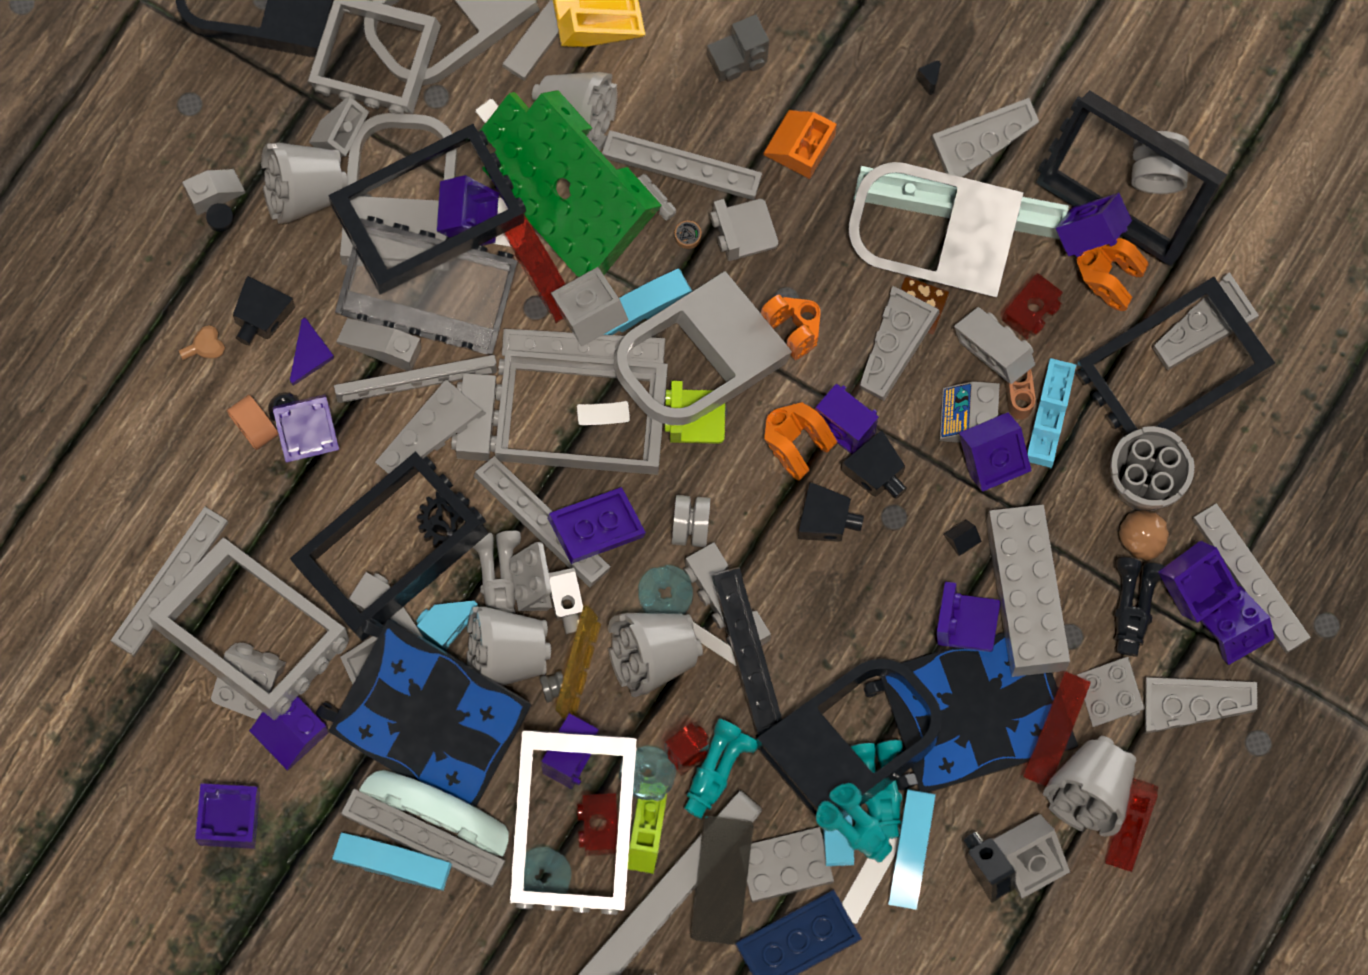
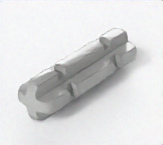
(667, 210)

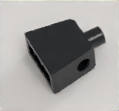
(260, 310)
(876, 467)
(827, 515)
(990, 866)

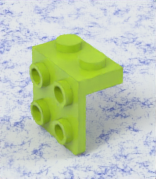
(706, 429)

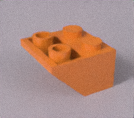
(801, 141)

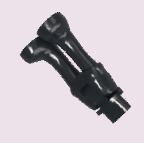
(1133, 621)

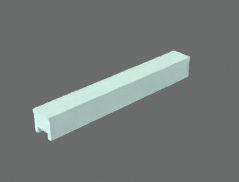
(938, 199)

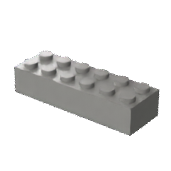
(1027, 590)

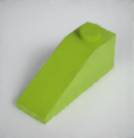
(646, 835)

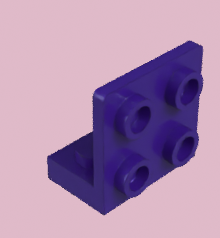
(967, 620)
(1239, 626)

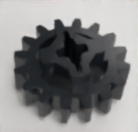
(436, 522)

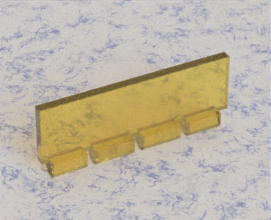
(579, 659)

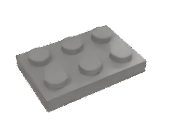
(787, 865)

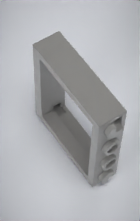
(388, 14)

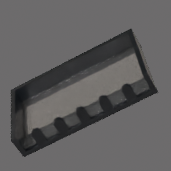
(449, 304)

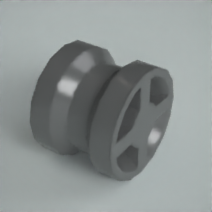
(551, 686)

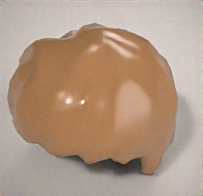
(1144, 534)

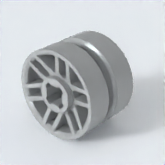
(691, 521)

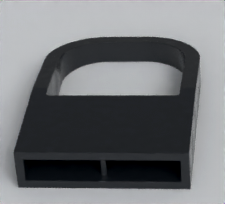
(285, 26)
(816, 757)

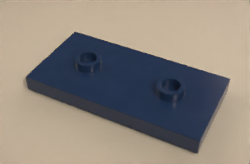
(800, 939)

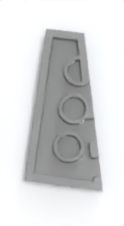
(978, 139)
(1202, 327)
(900, 334)
(437, 421)
(1190, 701)

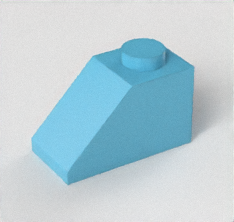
(444, 622)

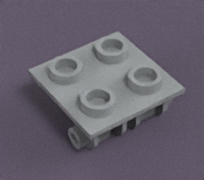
(1112, 692)

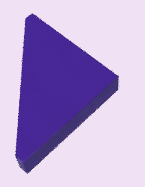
(310, 353)

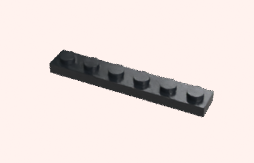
(747, 649)

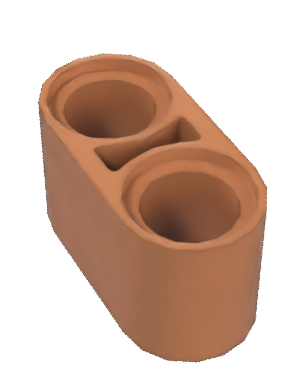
(1021, 391)
(252, 422)

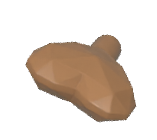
(204, 344)

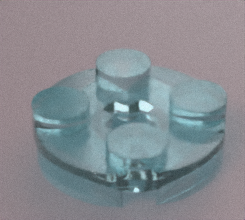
(662, 578)
(661, 767)
(552, 863)

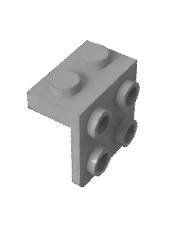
(743, 228)
(531, 579)
(256, 666)

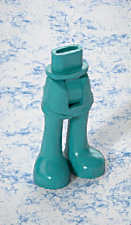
(710, 784)
(886, 804)
(865, 835)

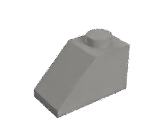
(340, 127)
(212, 188)

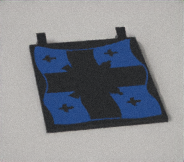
(985, 713)
(427, 714)

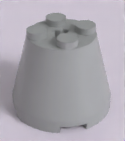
(590, 95)
(299, 179)
(1156, 456)
(506, 645)
(651, 649)
(1093, 787)

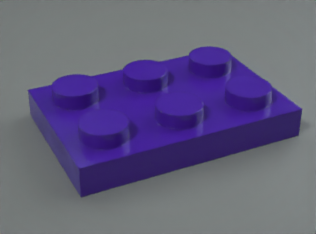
(596, 525)

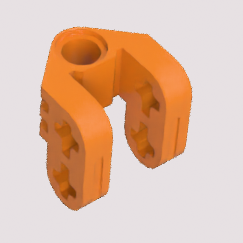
(1095, 270)
(806, 336)
(785, 425)

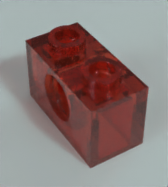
(1038, 292)
(687, 748)
(604, 808)

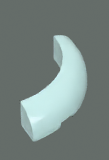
(438, 809)

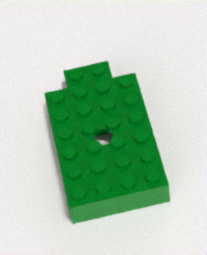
(550, 144)

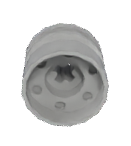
(1154, 172)

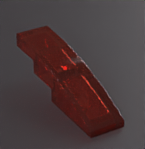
(537, 265)
(1057, 728)

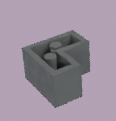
(741, 51)

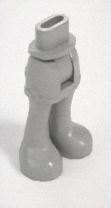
(498, 592)

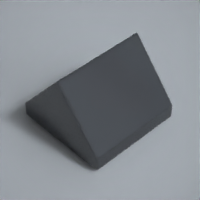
(928, 76)
(963, 537)

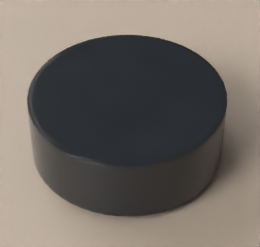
(219, 217)

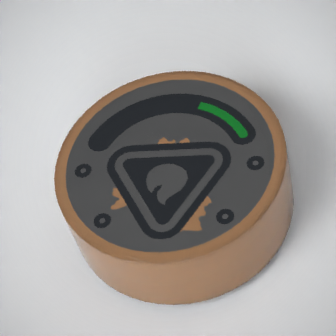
(687, 234)

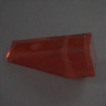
(1127, 842)

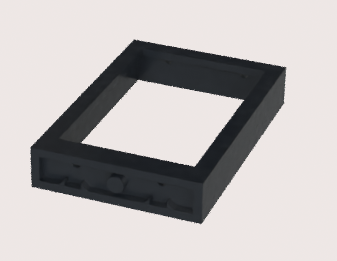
(1137, 231)
(387, 279)
(1117, 415)
(420, 575)

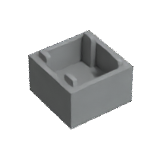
(589, 306)

